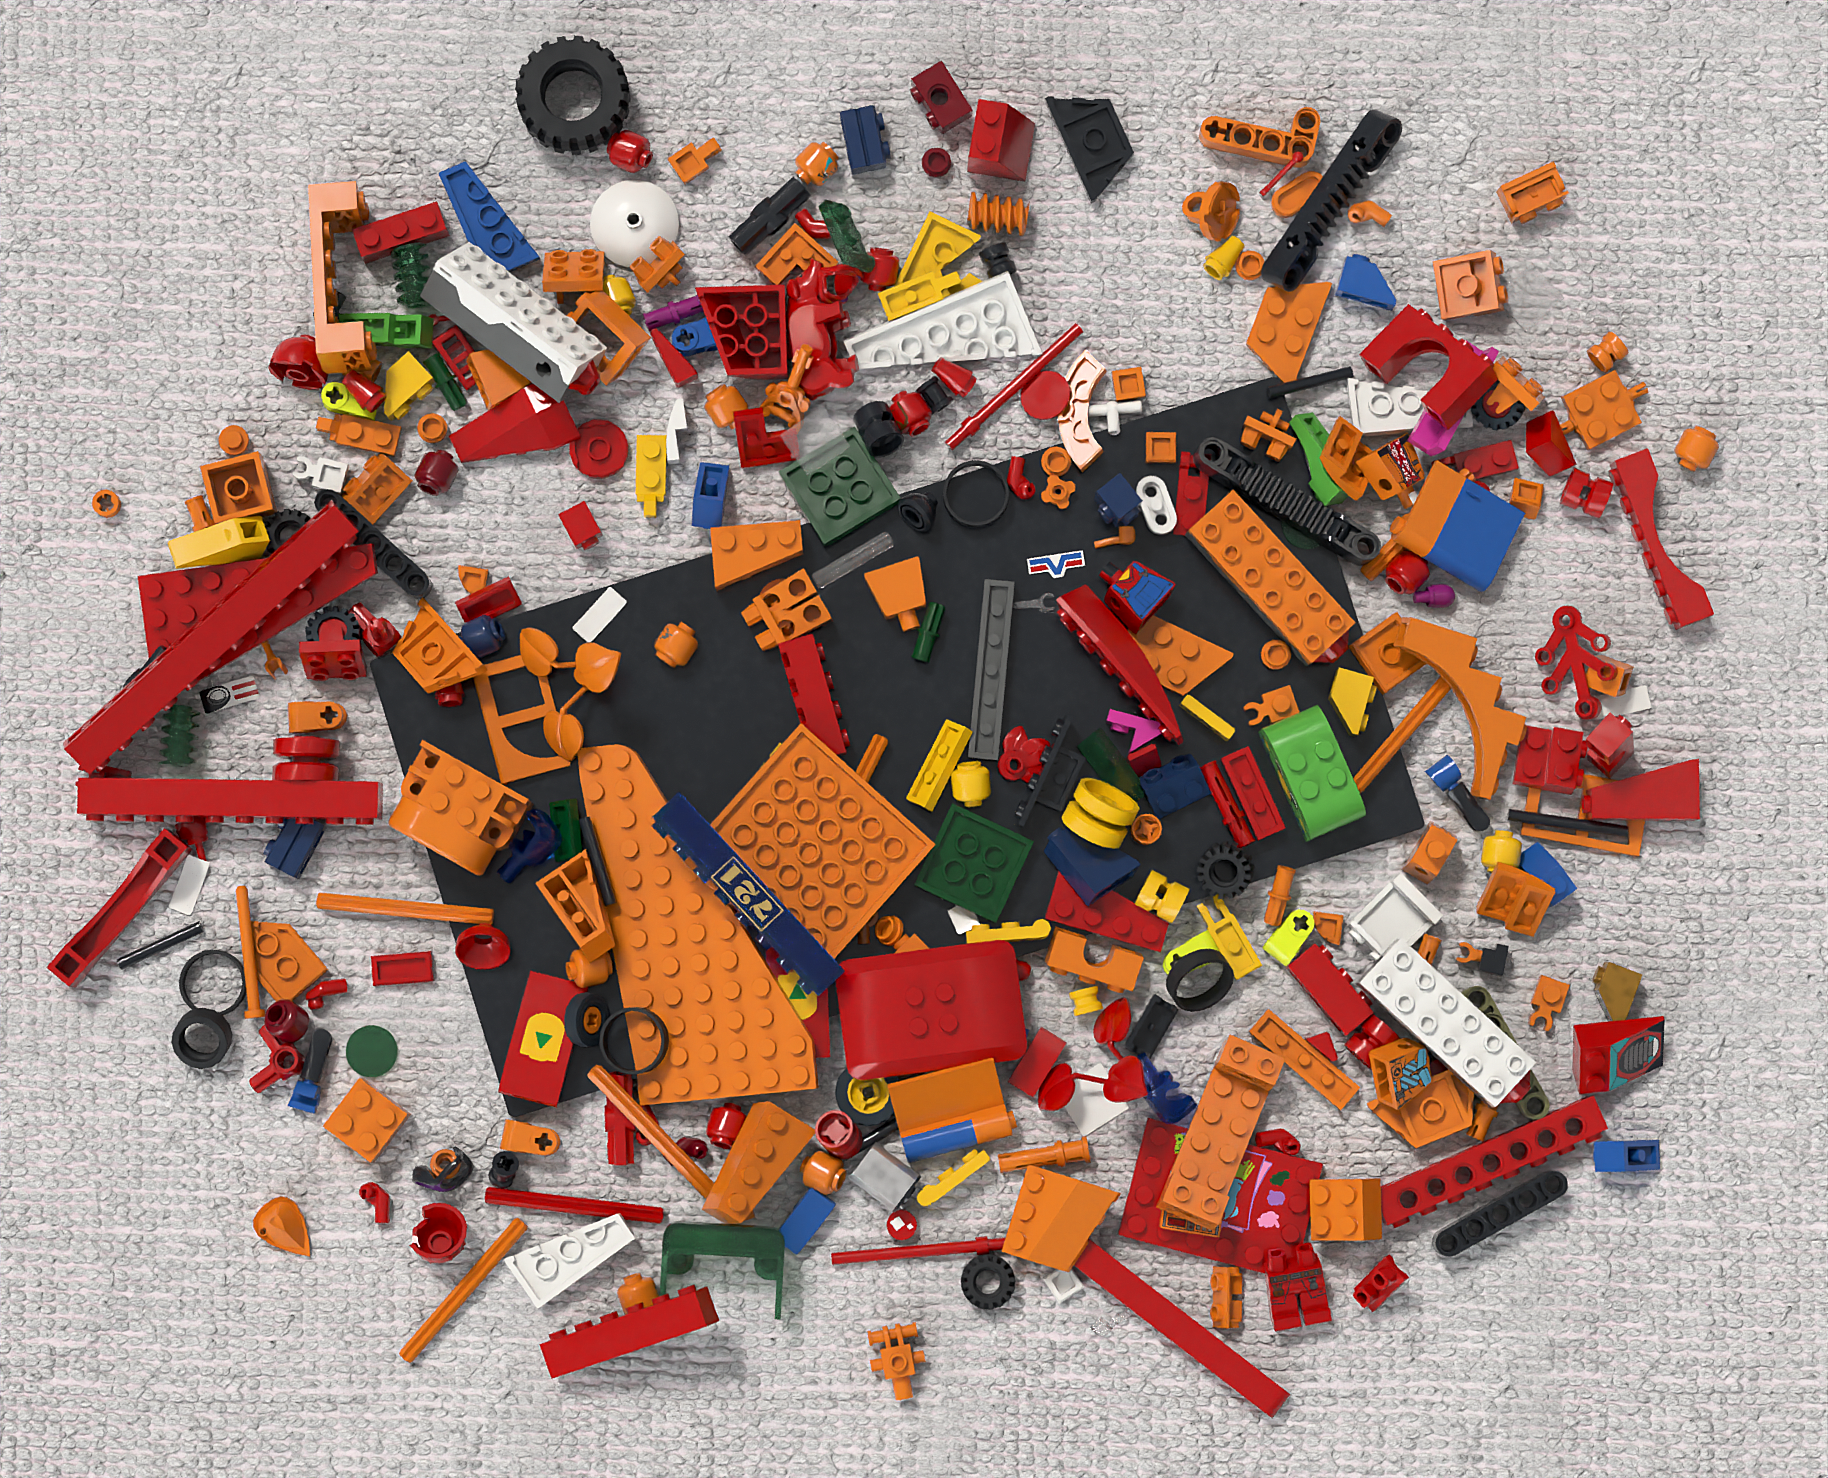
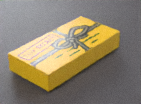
(1207, 717)

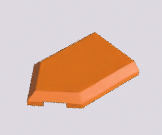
(284, 960)

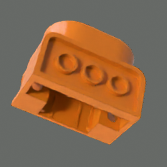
(457, 810)

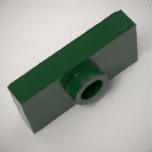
(566, 818)

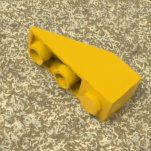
(221, 544)

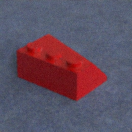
(748, 329)

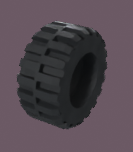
(565, 57)

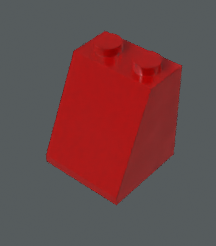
(1000, 141)

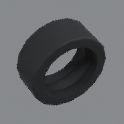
(189, 1055)

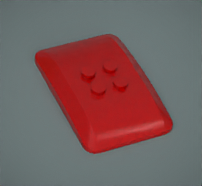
(931, 1009)

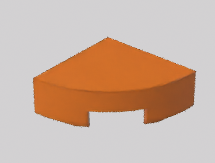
(473, 578)
(1328, 926)

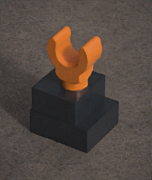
(1489, 960)

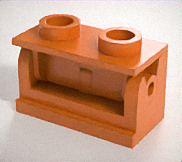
(1532, 193)

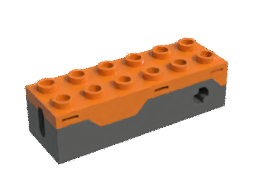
(1272, 581)

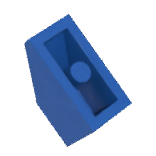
(1364, 283)
(710, 495)
(1542, 864)
(1626, 1155)

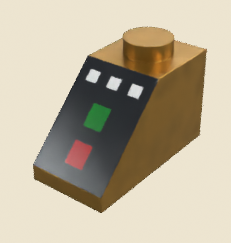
(1615, 989)

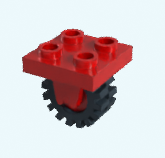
(333, 646)

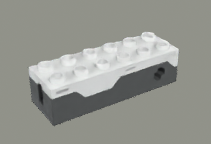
(515, 322)
(1448, 1025)

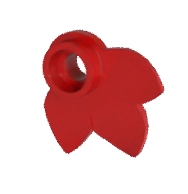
(1024, 752)

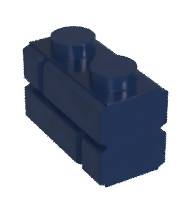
(863, 139)
(294, 846)

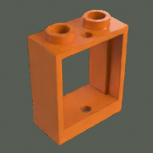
(620, 324)

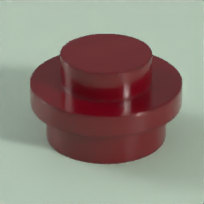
(936, 162)

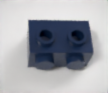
(1118, 501)

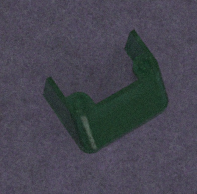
(688, 1238)

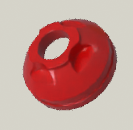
(482, 952)

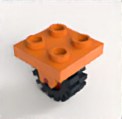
(1507, 397)

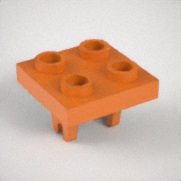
(573, 272)

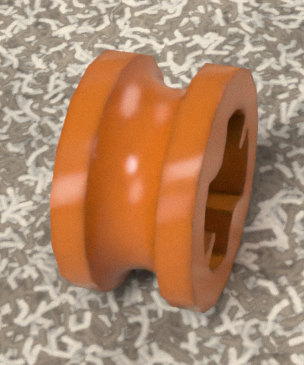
(98, 507)

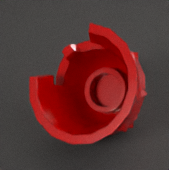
(441, 1234)

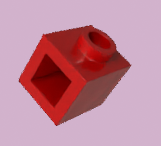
(581, 526)

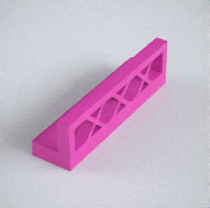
(1429, 434)

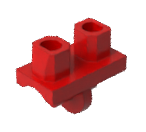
(1379, 1284)

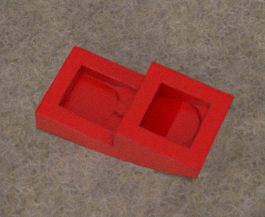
(1037, 1062)

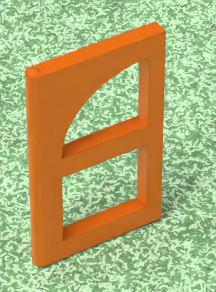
(510, 762)
(1635, 828)

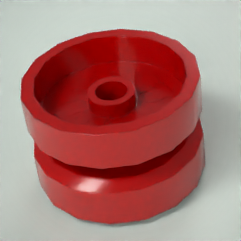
(306, 758)

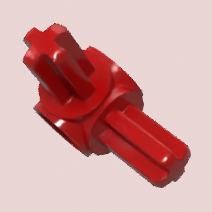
(378, 633)
(276, 1069)

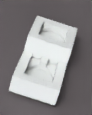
(676, 425)

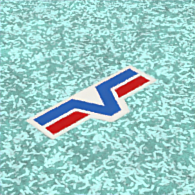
(1056, 563)

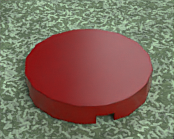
(600, 449)

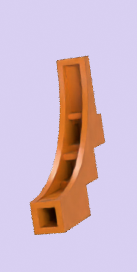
(1476, 690)

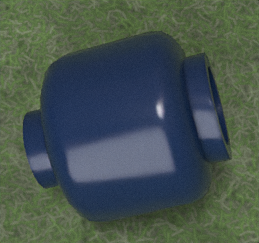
(482, 635)

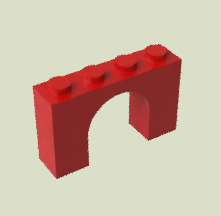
(1415, 334)

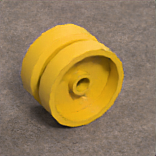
(1100, 813)

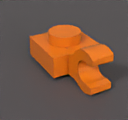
(691, 161)

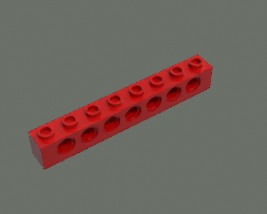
(1590, 1127)

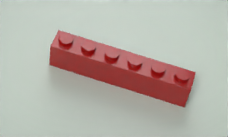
(630, 1331)

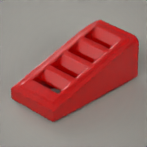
(451, 363)
(678, 367)

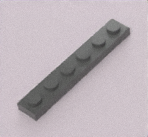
(991, 669)

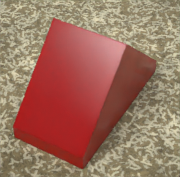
(1548, 444)

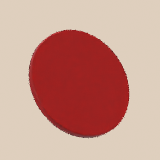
(1045, 395)

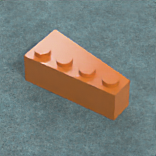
(756, 1161)

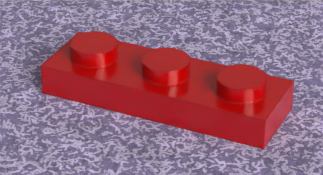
(1253, 793)

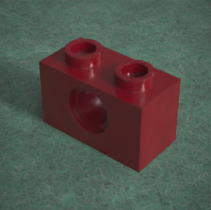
(939, 80)

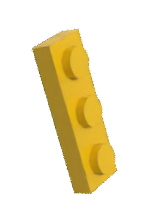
(939, 765)

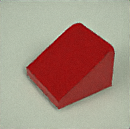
(1144, 760)
(1323, 1044)

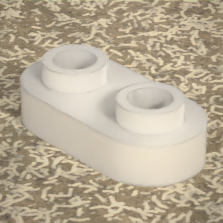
(1156, 505)

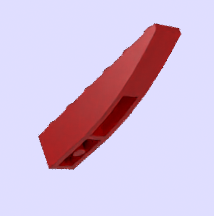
(1119, 654)

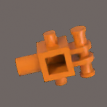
(897, 1359)

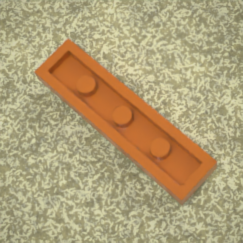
(1304, 1059)

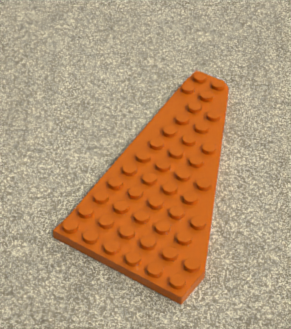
(685, 956)

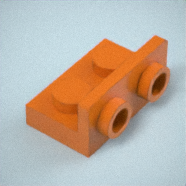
(376, 487)

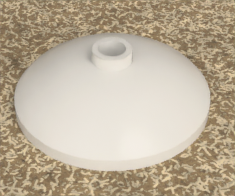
(620, 239)

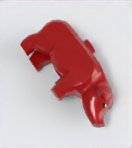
(815, 324)

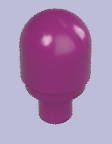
(1435, 596)

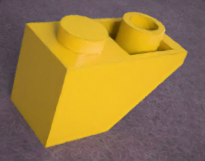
(404, 384)
(1349, 699)

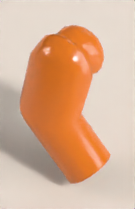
(1368, 210)

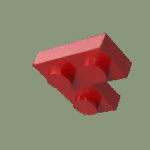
(754, 443)

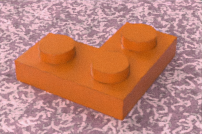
(792, 251)

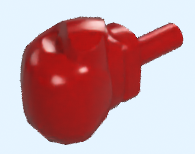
(195, 834)

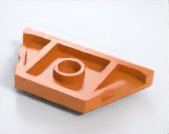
(1286, 327)
(435, 652)
(1178, 656)
(1433, 1113)

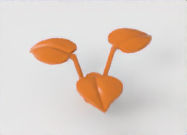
(594, 670)

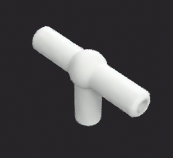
(1112, 410)

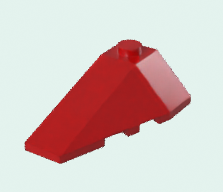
(517, 425)

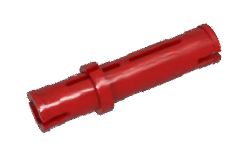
(1232, 815)

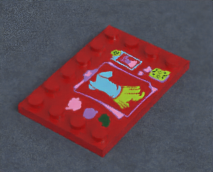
(1264, 1208)

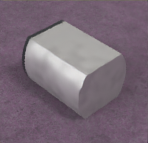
(885, 1177)

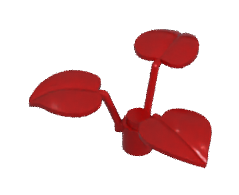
(1124, 1079)

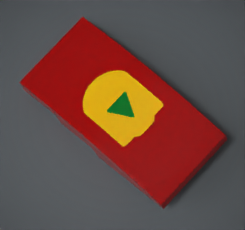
(811, 1008)
(539, 1042)

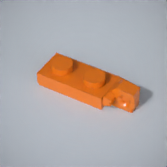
(361, 433)

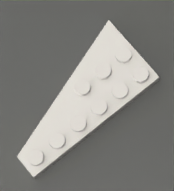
(963, 326)

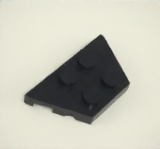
(1092, 140)

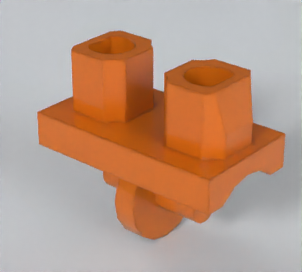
(662, 269)
(1279, 440)

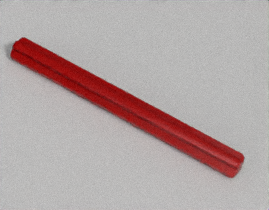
(573, 1205)

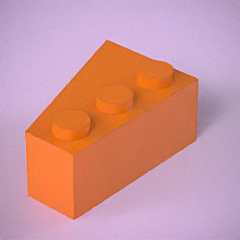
(751, 548)
(579, 905)

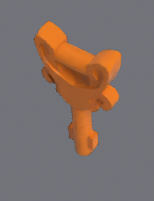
(789, 393)

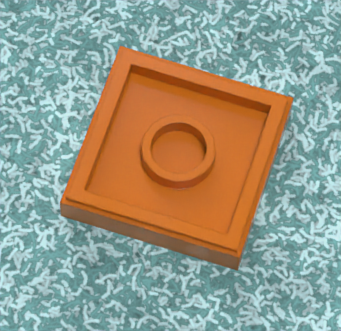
(1380, 657)

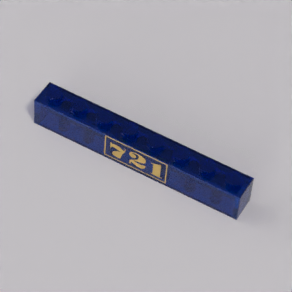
(747, 894)

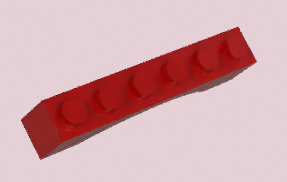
(1683, 597)
(120, 910)

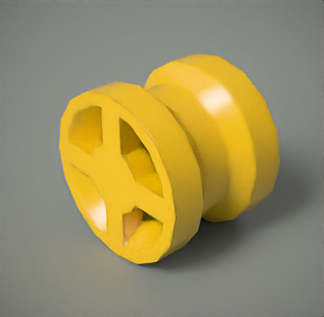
(1085, 1000)

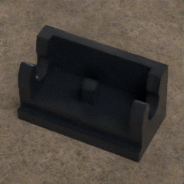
(1151, 1026)

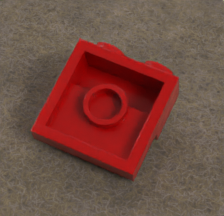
(1550, 760)

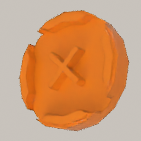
(1217, 210)

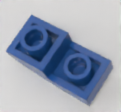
(805, 1219)

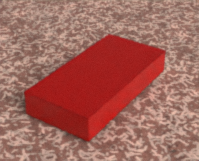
(489, 601)
(402, 968)

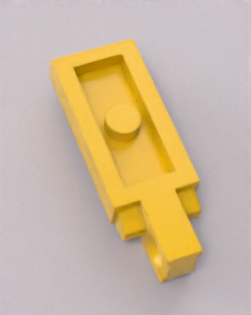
(917, 293)
(651, 472)

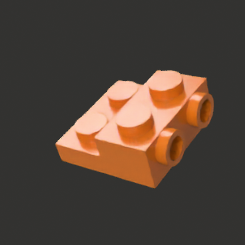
(1470, 285)

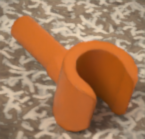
(1125, 537)
(272, 661)

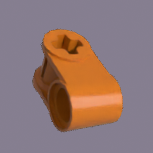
(310, 716)
(524, 1138)

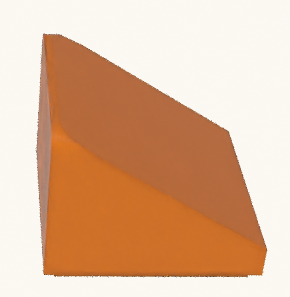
(1526, 497)

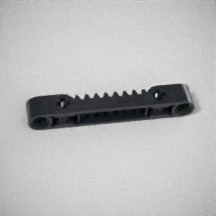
(1289, 265)
(1286, 502)

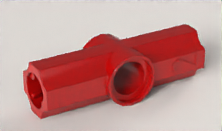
(618, 1127)

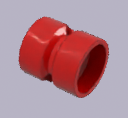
(1596, 496)
(1373, 1035)
(838, 1134)

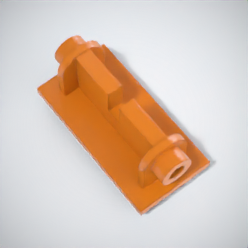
(1225, 1311)

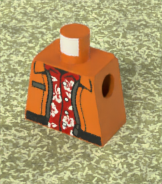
(1393, 470)

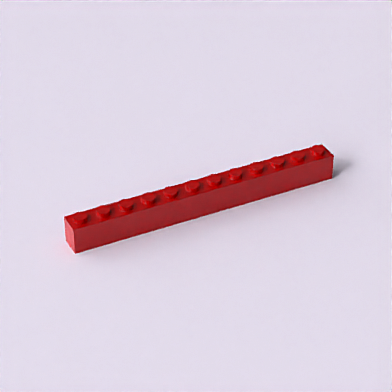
(211, 637)

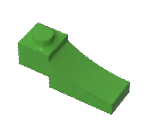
(395, 330)
(1313, 439)

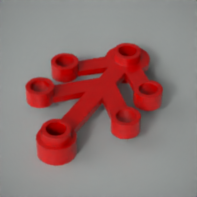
(1575, 658)

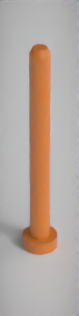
(250, 972)

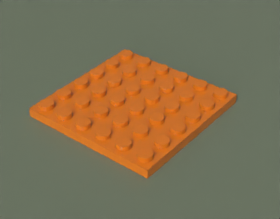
(820, 839)

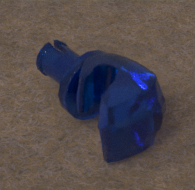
(535, 845)
(1167, 1108)

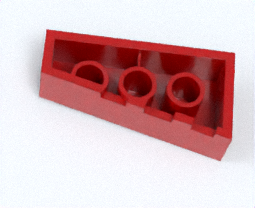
(811, 691)

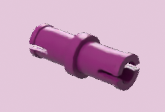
(672, 313)

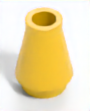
(1221, 260)

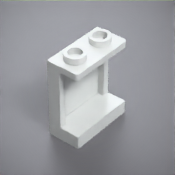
(1393, 914)

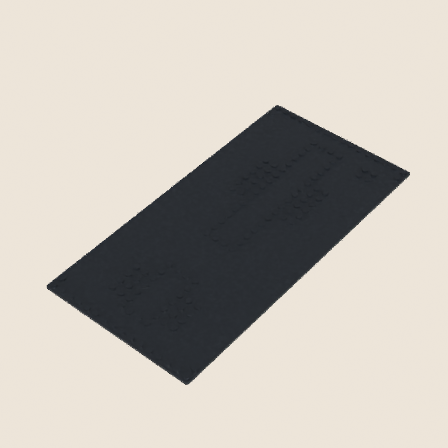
(731, 705)

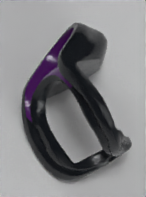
(424, 1177)

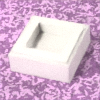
(1063, 1284)

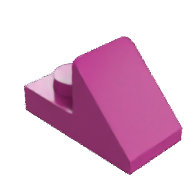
(1144, 729)

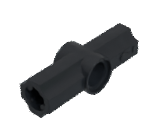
(769, 216)

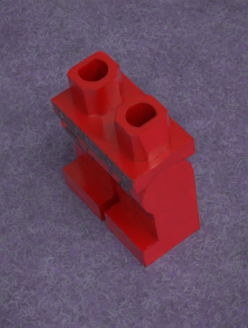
(1295, 1276)

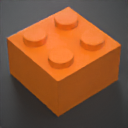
(238, 488)
(366, 1120)
(1345, 1209)

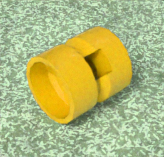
(1171, 902)

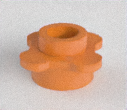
(1062, 499)

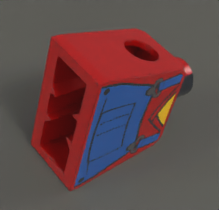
(1135, 593)

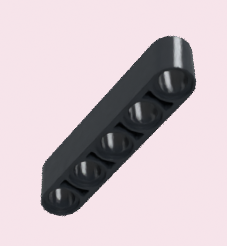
(386, 550)
(1514, 1210)

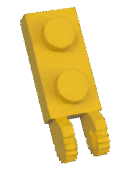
(1230, 939)
(952, 1178)

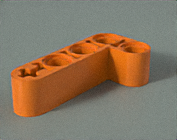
(1258, 134)

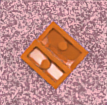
(1340, 458)
(1515, 898)

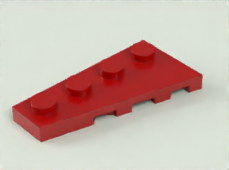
(1109, 917)

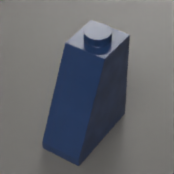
(1088, 866)

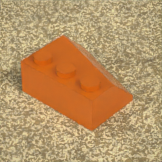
(1055, 1218)

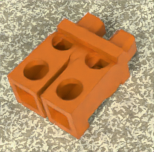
(778, 613)

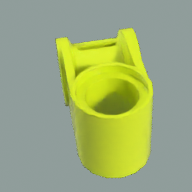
(347, 405)
(1285, 940)
(1201, 941)

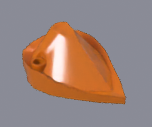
(283, 1225)

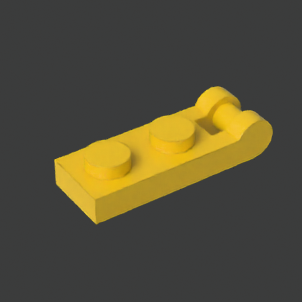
(1009, 932)

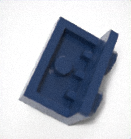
(1174, 785)

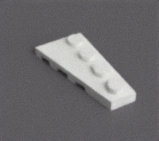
(1387, 409)
(566, 1259)

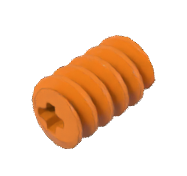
(998, 214)

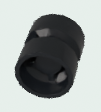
(878, 429)

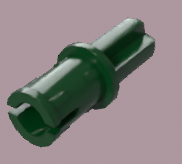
(445, 382)
(928, 632)

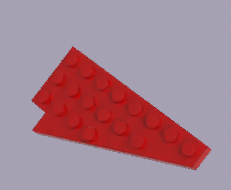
(181, 597)

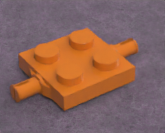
(1601, 409)

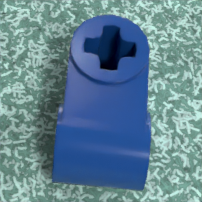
(699, 335)

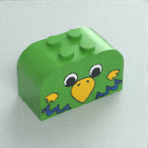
(1312, 772)

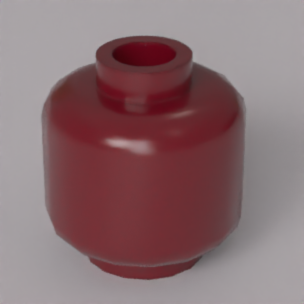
(436, 472)
(286, 1021)

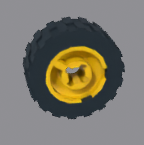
(861, 1109)

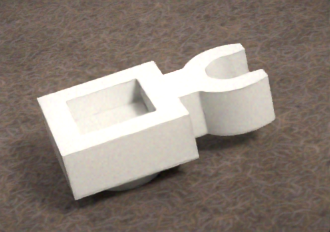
(325, 475)

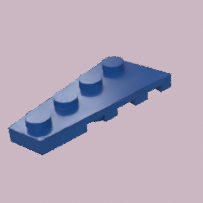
(485, 220)

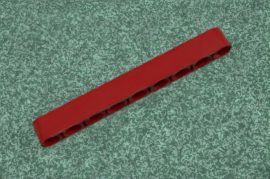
(1181, 1329)

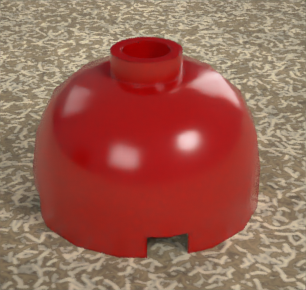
(298, 361)

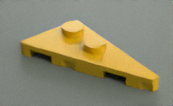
(936, 247)

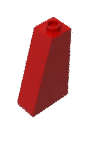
(1651, 796)

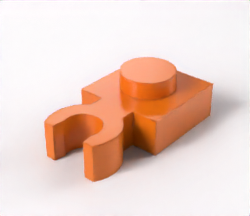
(1276, 705)
(1549, 997)

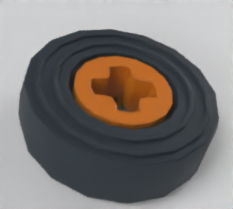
(578, 1026)

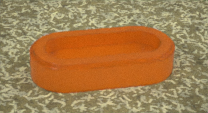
(1292, 196)

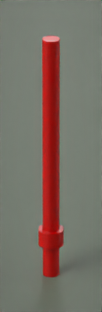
(971, 425)
(981, 1245)

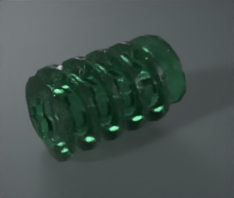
(410, 274)
(179, 736)

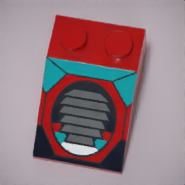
(1616, 1052)

